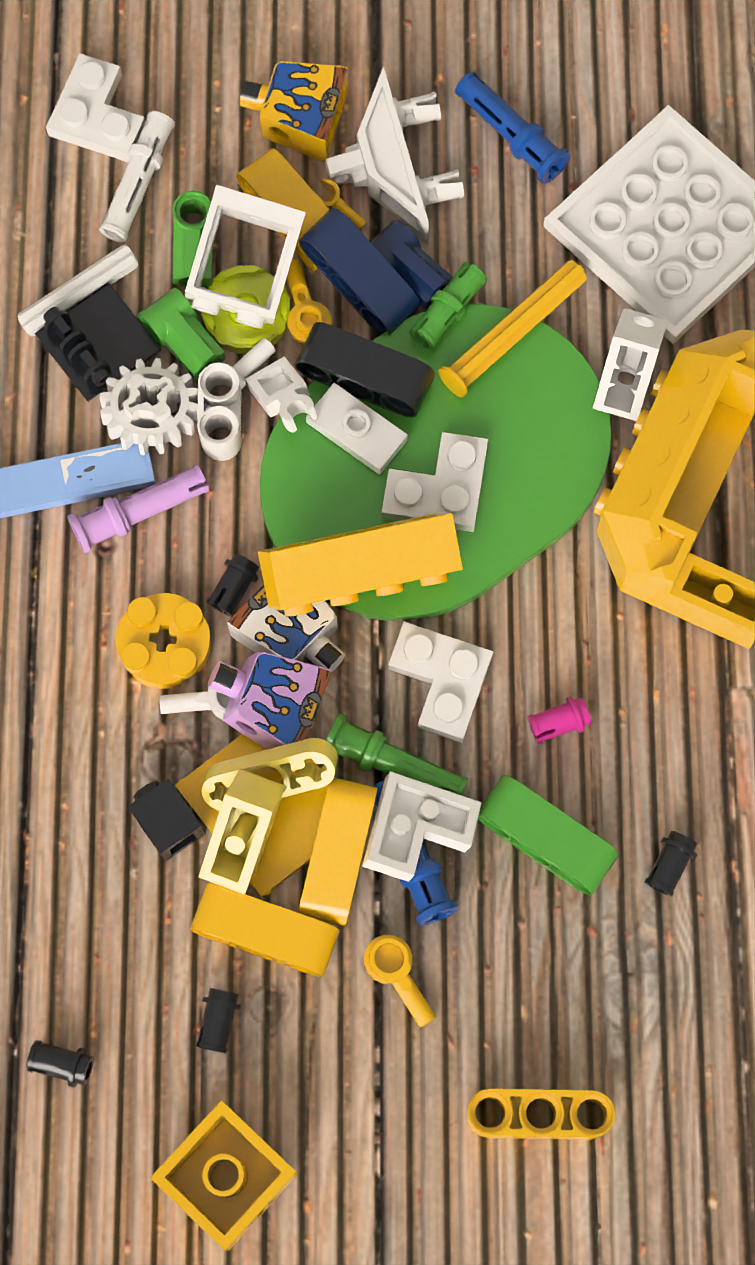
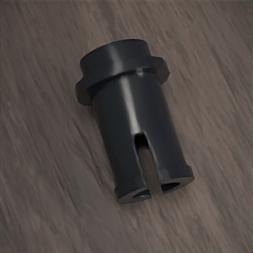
(233, 584)
(671, 863)
(217, 1020)
(60, 1063)

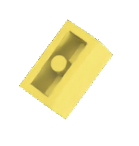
(241, 831)

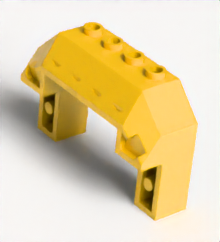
(672, 483)

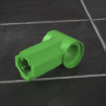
(187, 237)
(176, 326)

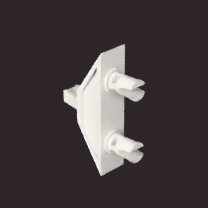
(383, 161)

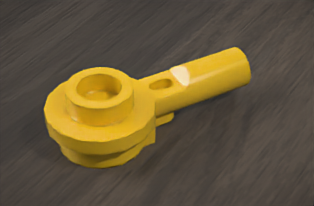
(305, 311)
(389, 962)

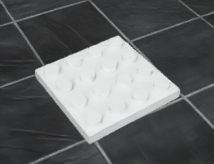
(664, 223)

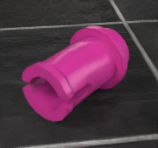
(560, 720)

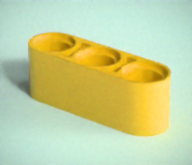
(277, 181)
(337, 851)
(265, 930)
(564, 1107)

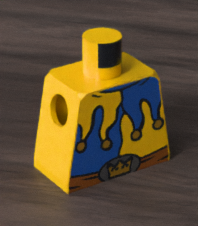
(300, 105)

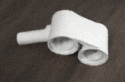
(226, 409)

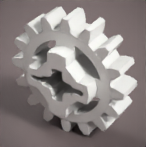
(148, 411)

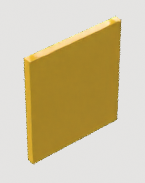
(293, 828)

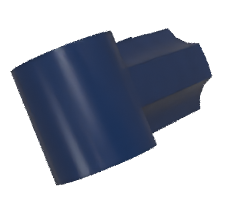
(416, 267)

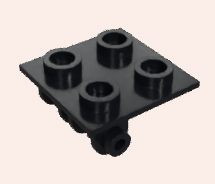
(96, 340)

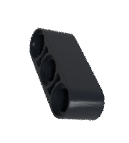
(365, 369)

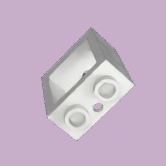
(258, 212)

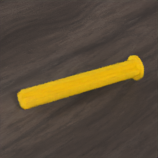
(512, 328)

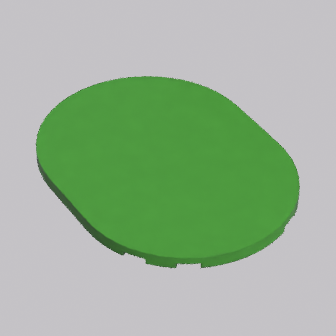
(537, 477)

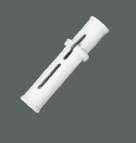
(144, 160)

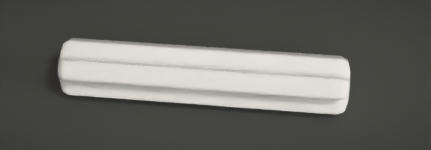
(104, 271)

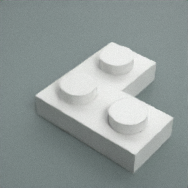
(85, 113)
(451, 490)
(454, 671)
(416, 812)

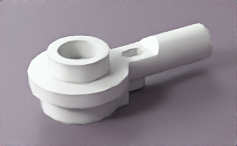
(195, 701)

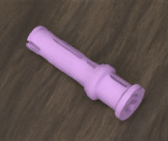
(118, 515)

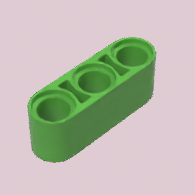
(547, 835)

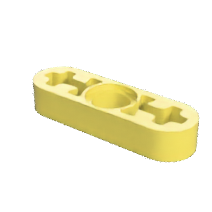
(282, 758)

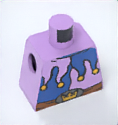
(271, 697)

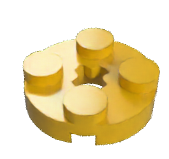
(180, 660)

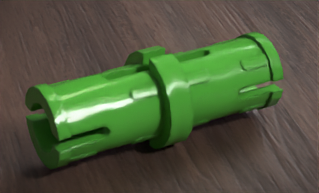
(448, 305)

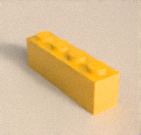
(360, 561)

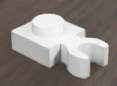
(282, 391)

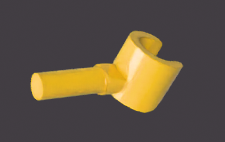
(335, 201)

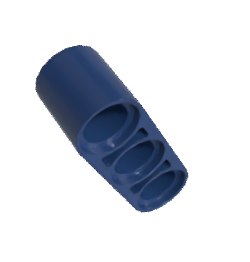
(359, 272)

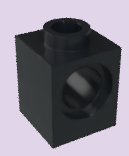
(165, 818)

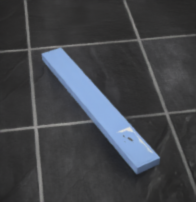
(73, 478)

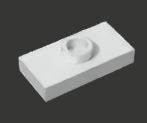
(357, 429)

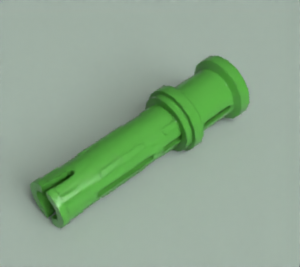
(373, 751)

